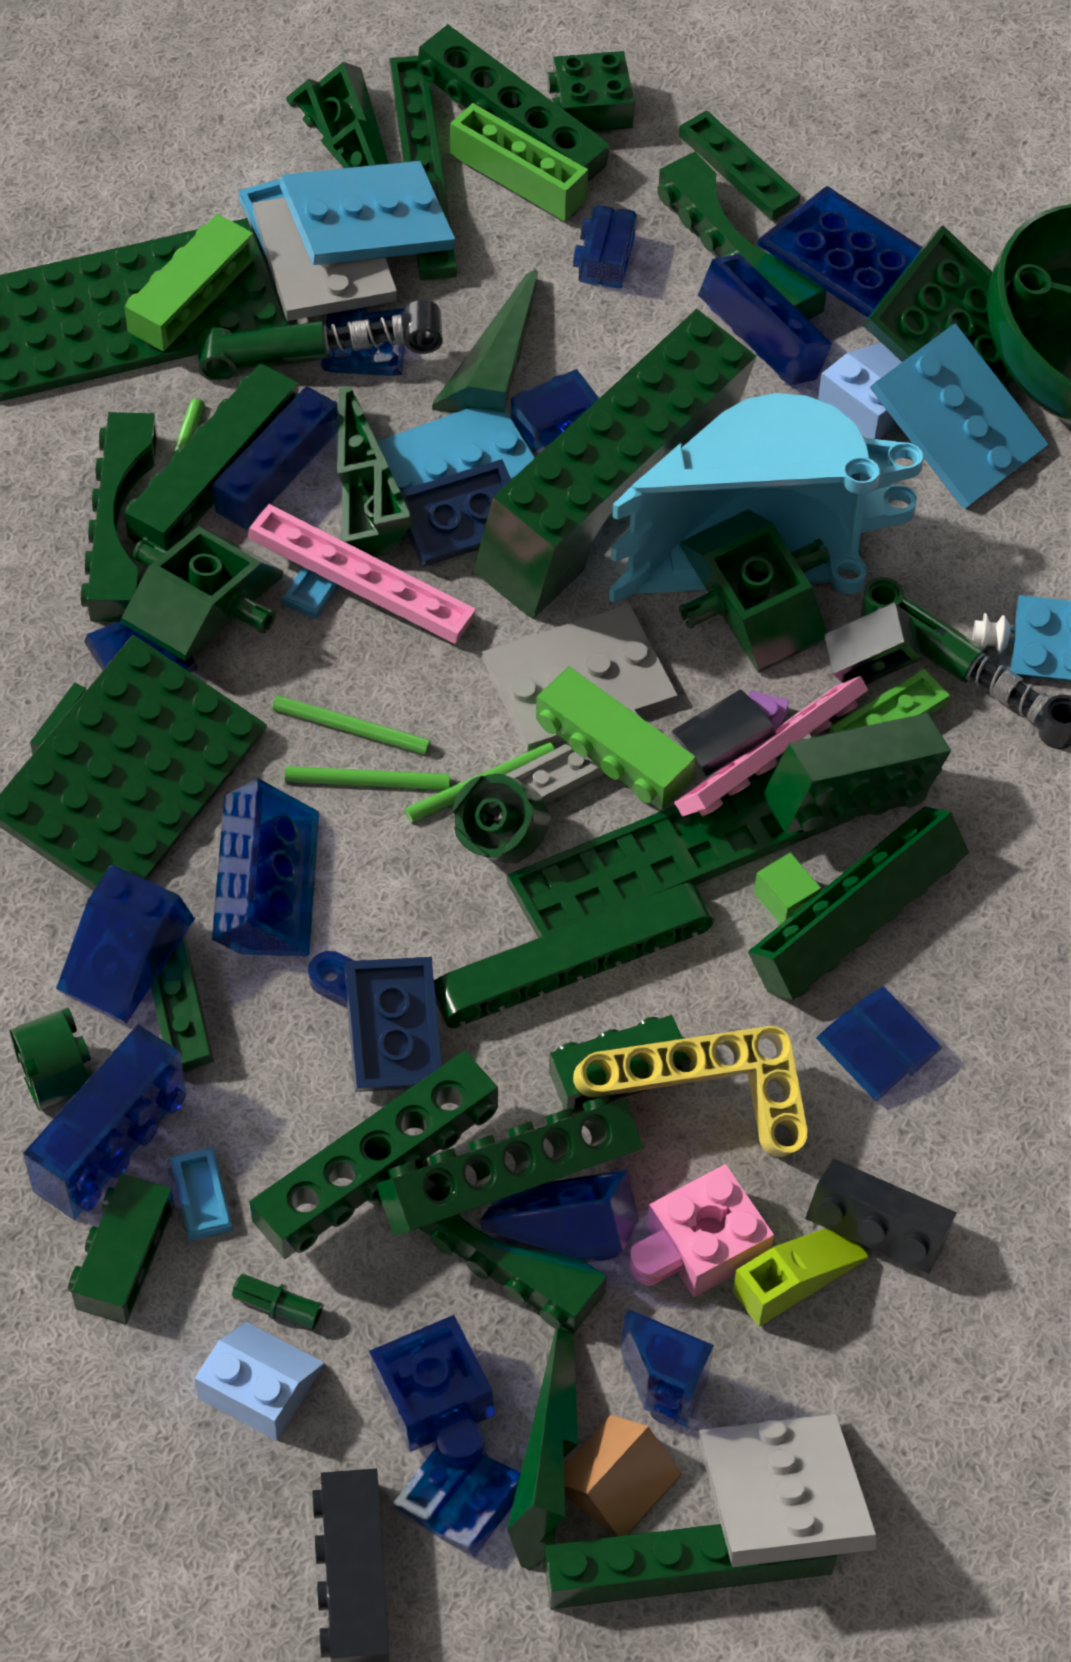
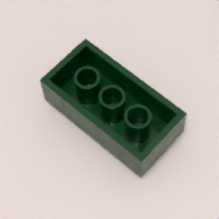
(856, 773)

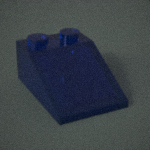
(123, 943)
(570, 1216)

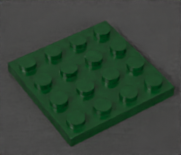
(934, 292)

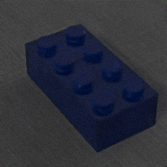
(106, 1122)

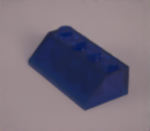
(265, 872)

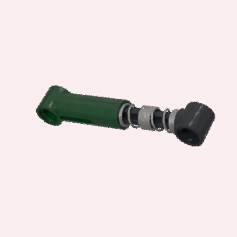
(226, 352)
(969, 661)

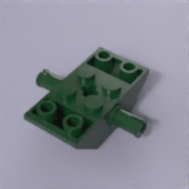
(756, 587)
(198, 591)

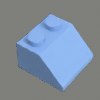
(257, 1379)

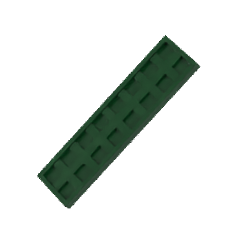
(651, 858)

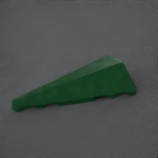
(343, 115)
(489, 367)
(371, 501)
(553, 1435)

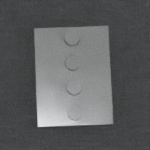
(316, 289)
(602, 648)
(786, 1490)

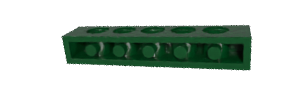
(477, 78)
(456, 1082)
(410, 1206)

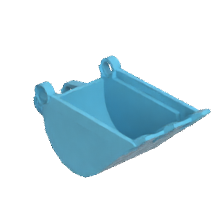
(782, 460)

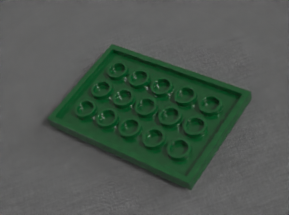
(127, 767)

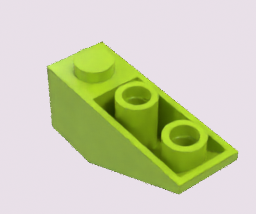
(794, 1272)

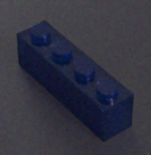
(764, 319)
(276, 457)

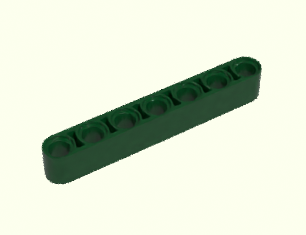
(571, 953)

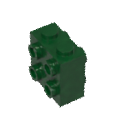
(594, 89)

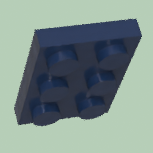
(452, 511)
(392, 1022)

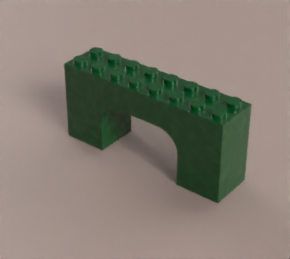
(556, 504)

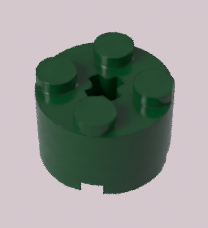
(522, 822)
(51, 1058)

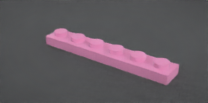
(362, 573)
(762, 758)

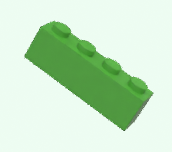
(518, 162)
(189, 282)
(614, 738)

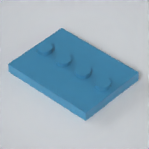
(366, 212)
(959, 416)
(453, 446)

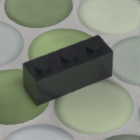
(880, 1215)

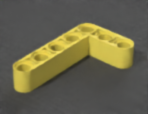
(707, 1067)

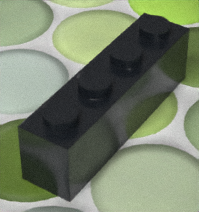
(353, 1567)

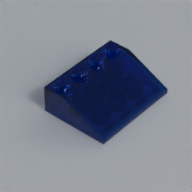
(841, 249)

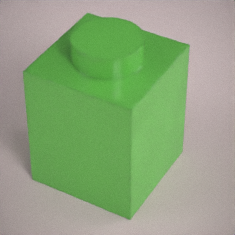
(785, 887)

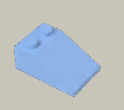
(848, 384)

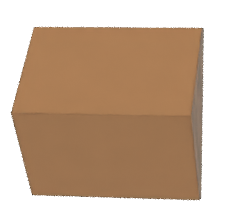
(619, 1474)

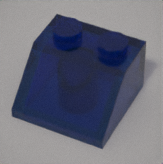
(665, 1367)

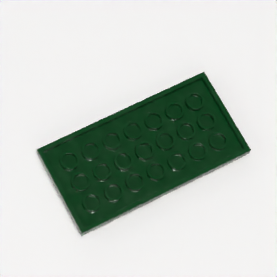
(70, 322)

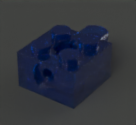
(436, 1391)

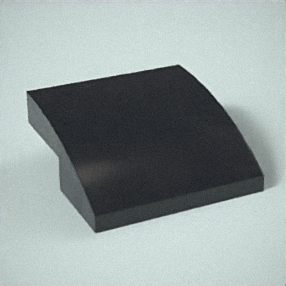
(724, 731)

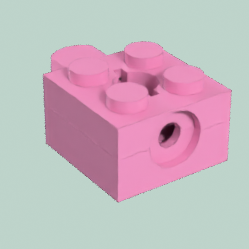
(702, 1250)

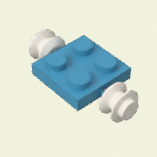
(1038, 640)

